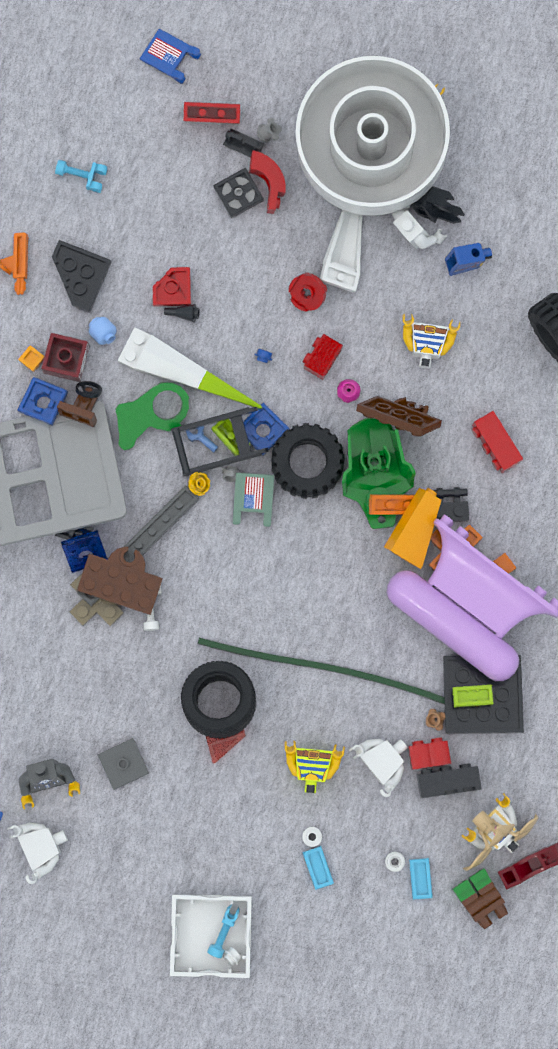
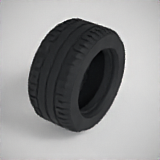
(211, 673)

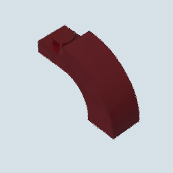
(529, 866)

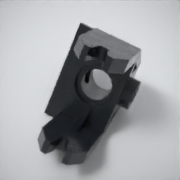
(435, 206)

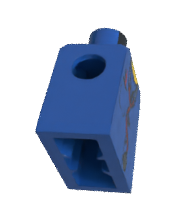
(466, 258)

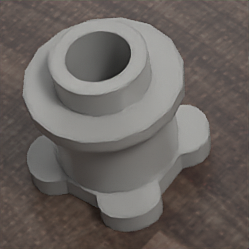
(268, 131)

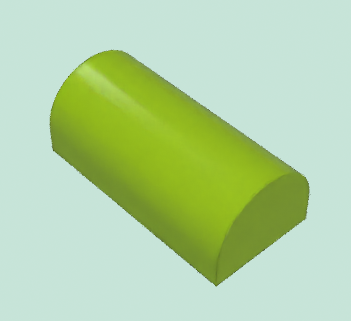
(225, 433)

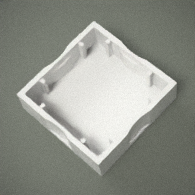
(198, 924)

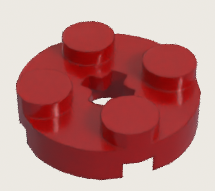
(316, 287)

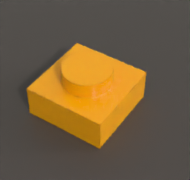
(31, 358)

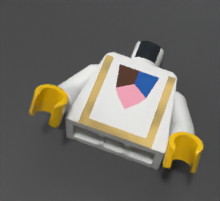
(503, 815)

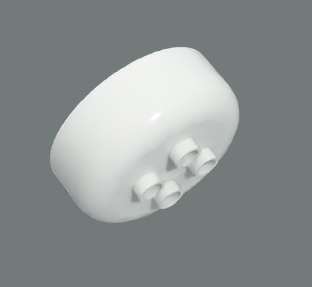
(372, 135)

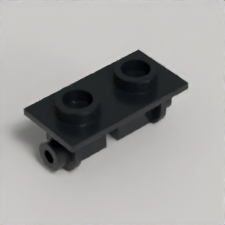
(242, 143)

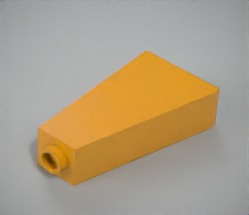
(415, 528)

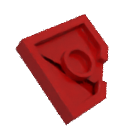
(173, 288)

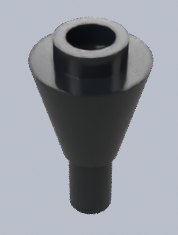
(187, 312)

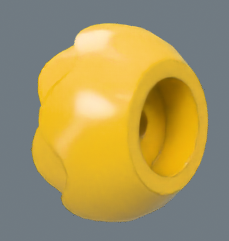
(204, 483)

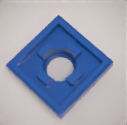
(36, 390)
(267, 417)

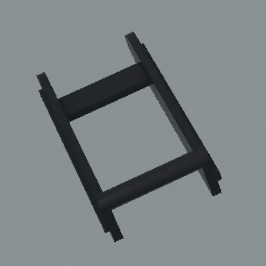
(240, 435)

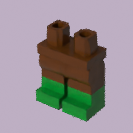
(480, 905)

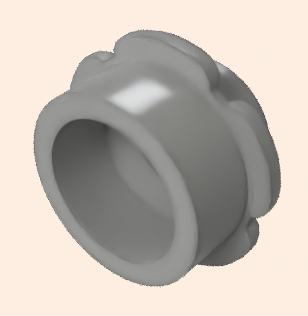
(229, 473)

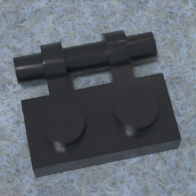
(455, 510)

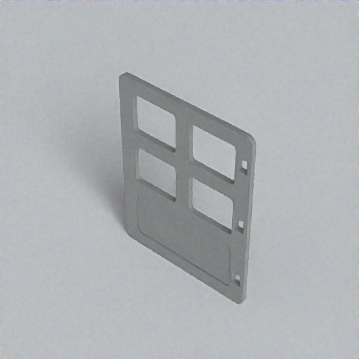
(77, 472)

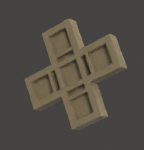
(107, 610)

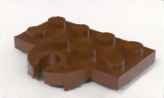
(400, 414)
(120, 581)

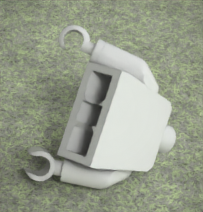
(414, 231)
(382, 761)
(39, 847)

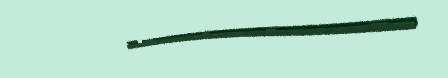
(322, 666)

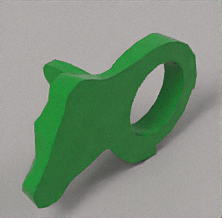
(138, 415)

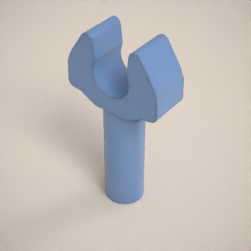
(202, 438)

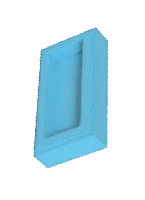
(318, 867)
(420, 878)

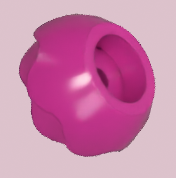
(344, 394)

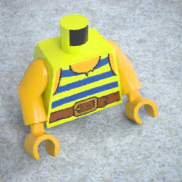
(312, 764)

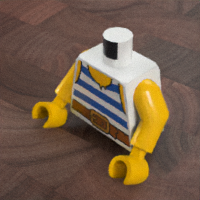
(428, 340)

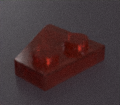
(220, 747)

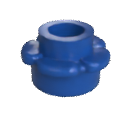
(263, 355)

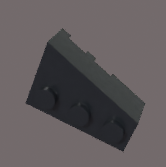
(448, 781)

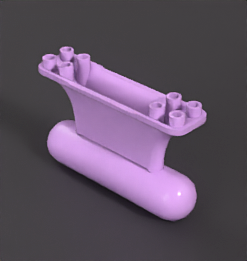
(469, 603)

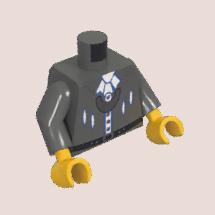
(45, 776)

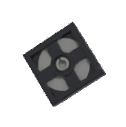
(238, 193)

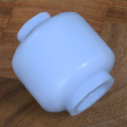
(102, 330)

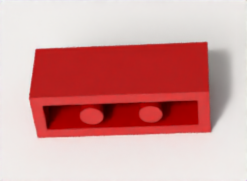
(211, 112)
(496, 442)

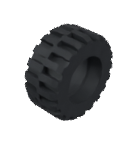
(544, 320)
(307, 435)

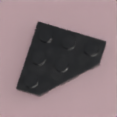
(80, 273)

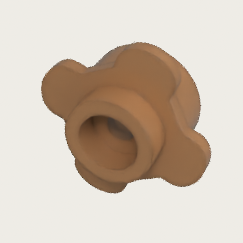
(430, 719)

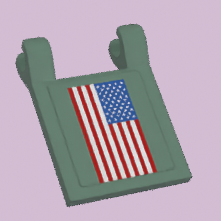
(253, 494)

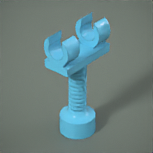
(62, 168)
(228, 921)

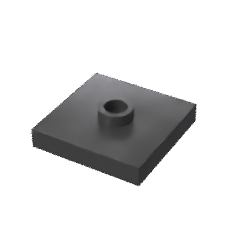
(123, 764)

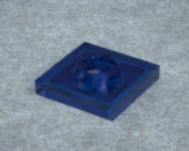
(86, 542)

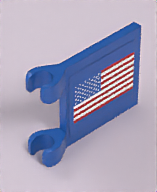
(166, 54)

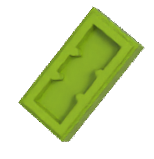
(472, 696)

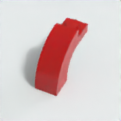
(271, 173)

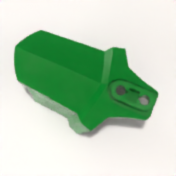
(375, 466)

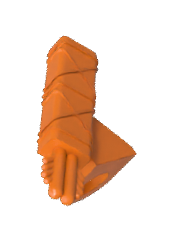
(18, 262)

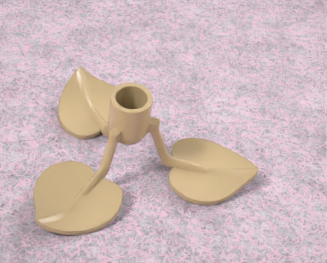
(487, 825)

